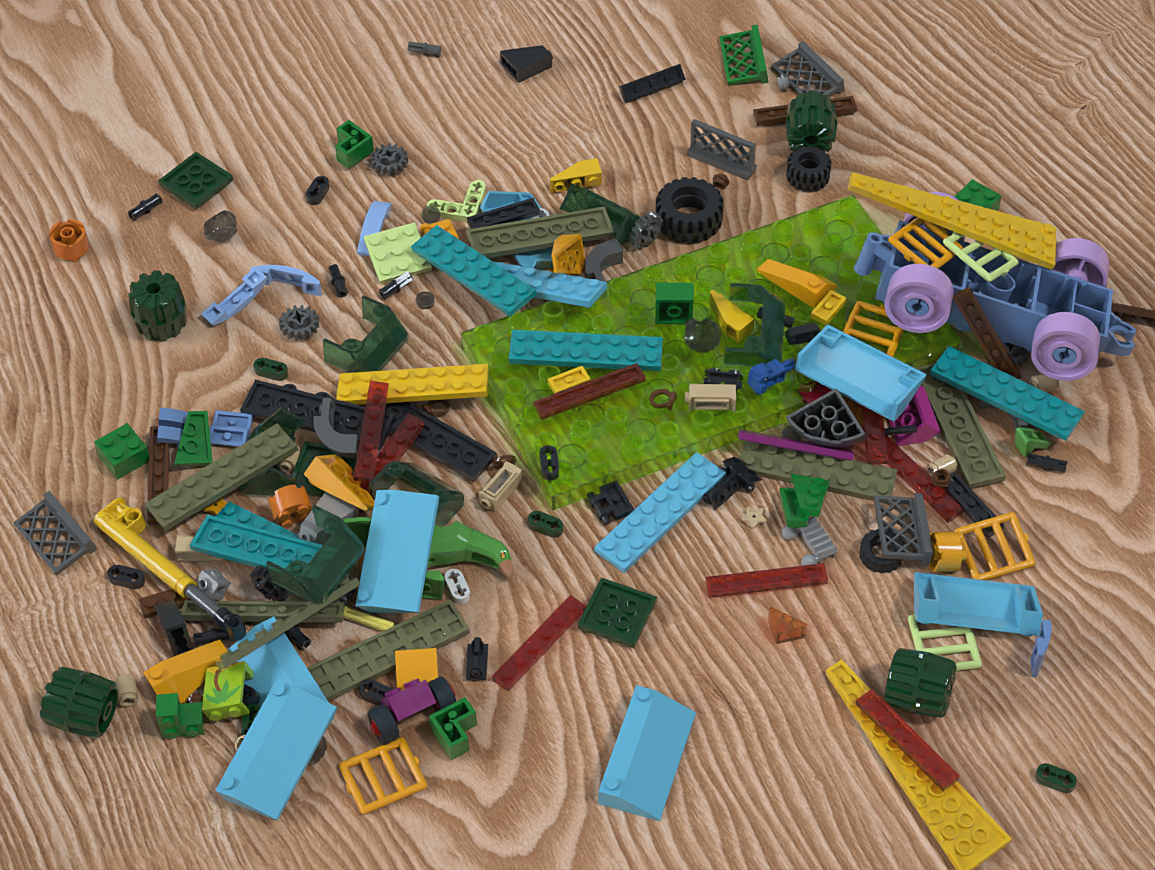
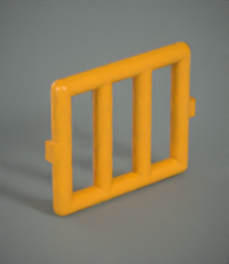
(910, 256)
(854, 317)
(995, 523)
(383, 800)

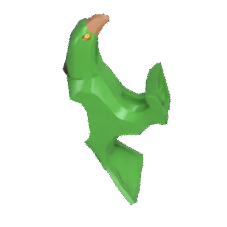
(450, 546)

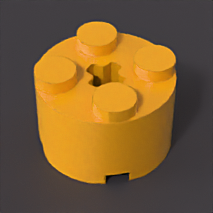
(947, 551)

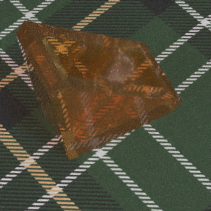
(785, 627)

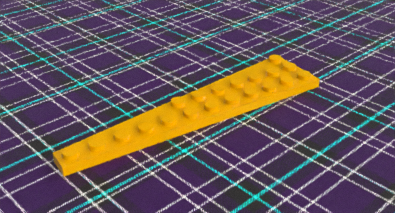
(997, 229)
(953, 816)

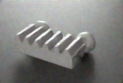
(815, 539)

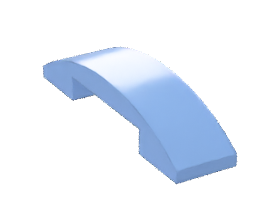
(373, 223)
(291, 276)
(237, 299)

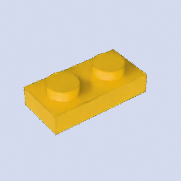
(828, 307)
(568, 379)

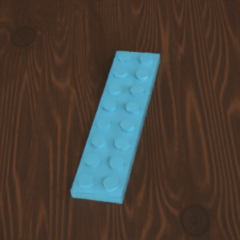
(559, 286)
(659, 512)

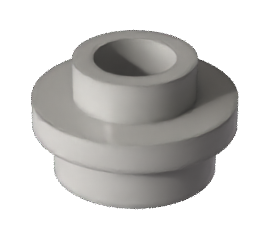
(783, 82)

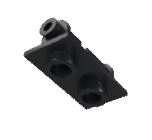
(716, 376)
(747, 476)
(725, 489)
(477, 660)

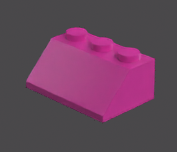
(917, 413)

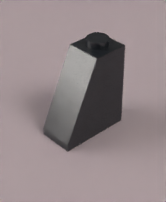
(526, 61)
(174, 627)

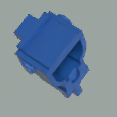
(768, 374)

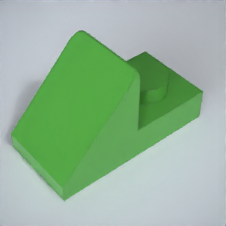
(1029, 439)

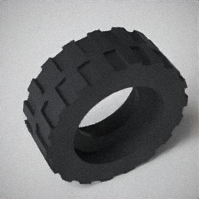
(876, 563)

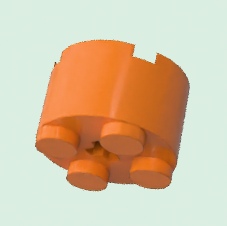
(69, 240)
(290, 505)

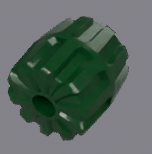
(811, 121)
(157, 306)
(920, 682)
(79, 702)

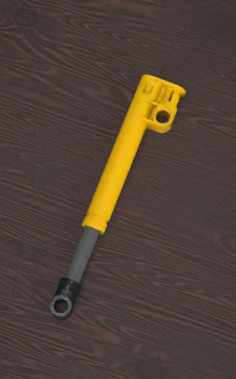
(124, 526)

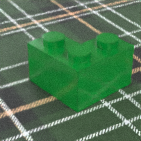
(352, 144)
(178, 718)
(450, 727)

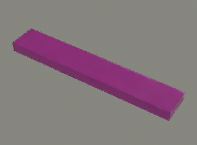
(795, 444)

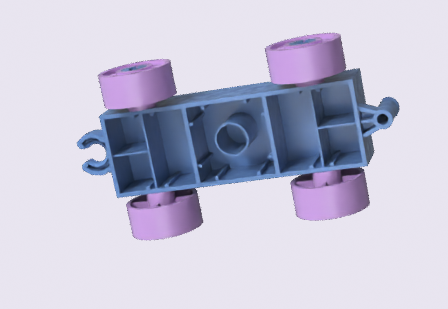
(1052, 313)

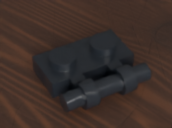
(616, 500)

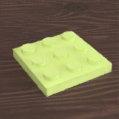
(393, 254)

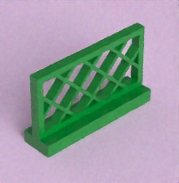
(756, 54)

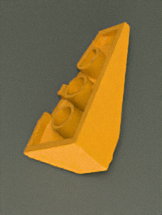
(568, 254)
(802, 284)
(336, 477)
(185, 671)

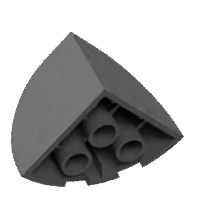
(827, 422)

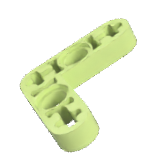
(462, 210)

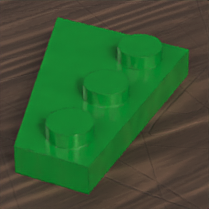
(195, 441)
(809, 494)
(790, 509)

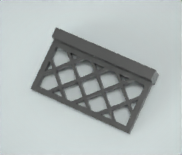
(818, 68)
(717, 156)
(65, 520)
(920, 530)

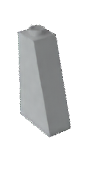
(332, 504)

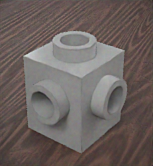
(213, 583)

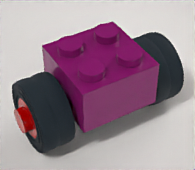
(407, 701)

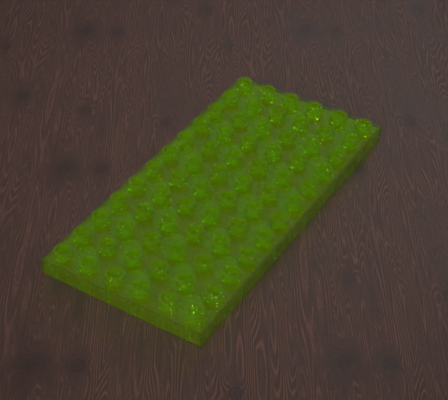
(622, 432)

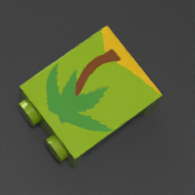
(225, 691)

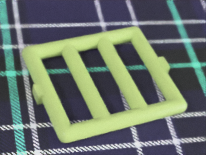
(977, 265)
(970, 646)

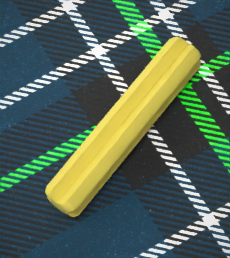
(367, 619)

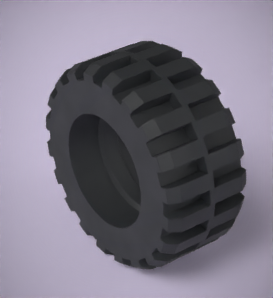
(694, 194)

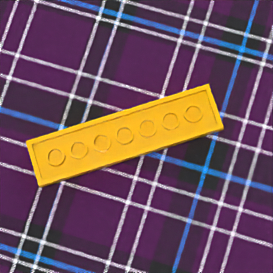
(417, 384)

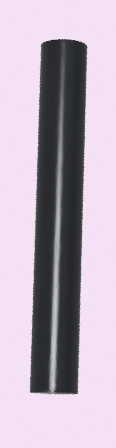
(900, 430)

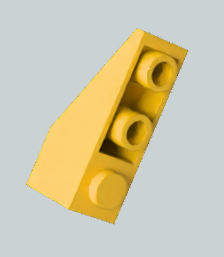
(583, 173)
(732, 319)

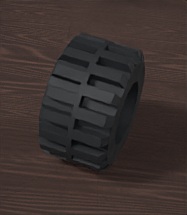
(808, 168)

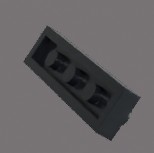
(652, 82)
(505, 214)
(970, 502)

